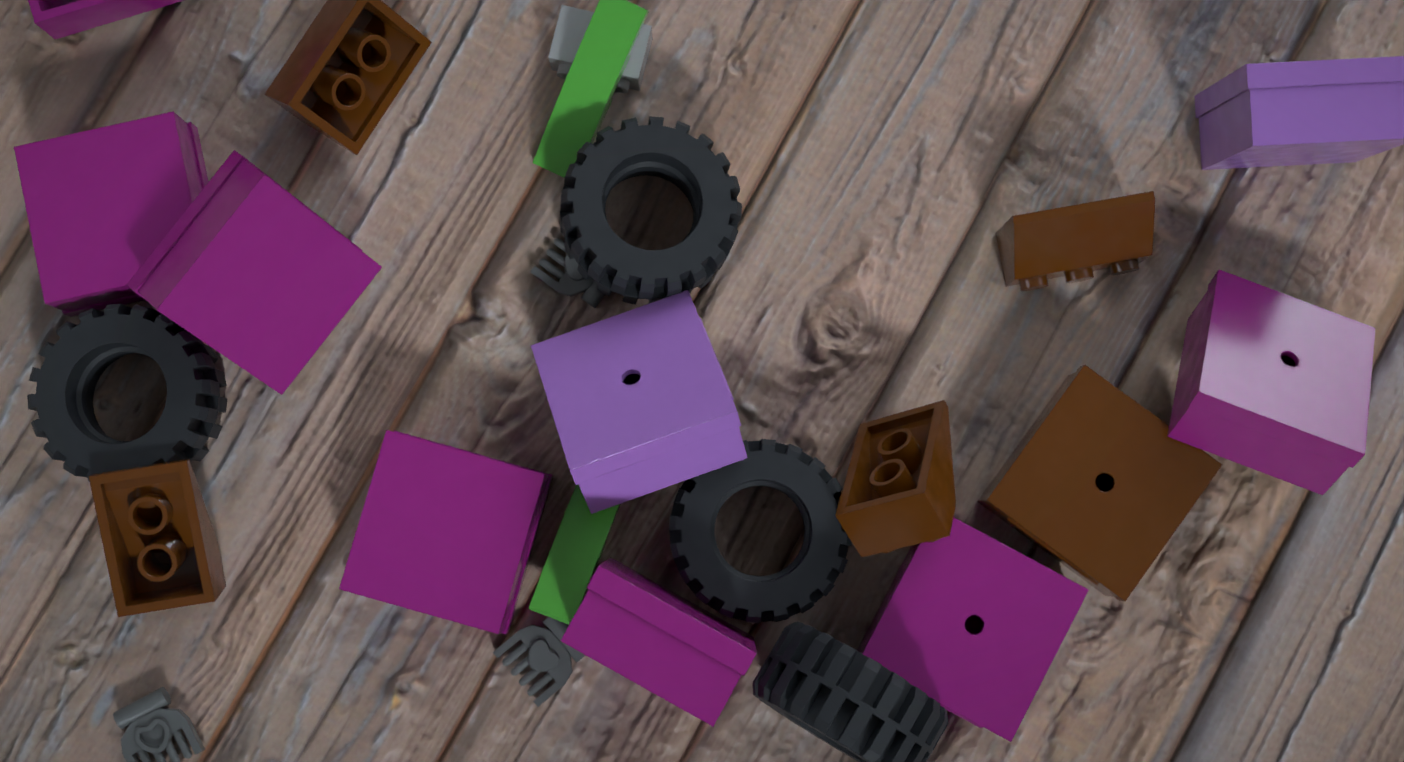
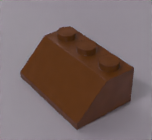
(348, 69)
(1077, 241)

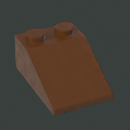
(900, 481)
(157, 538)

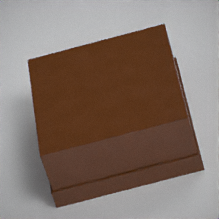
(1099, 483)

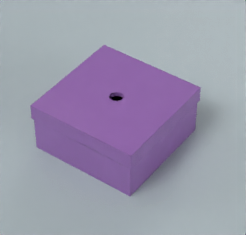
(1302, 113)
(639, 401)

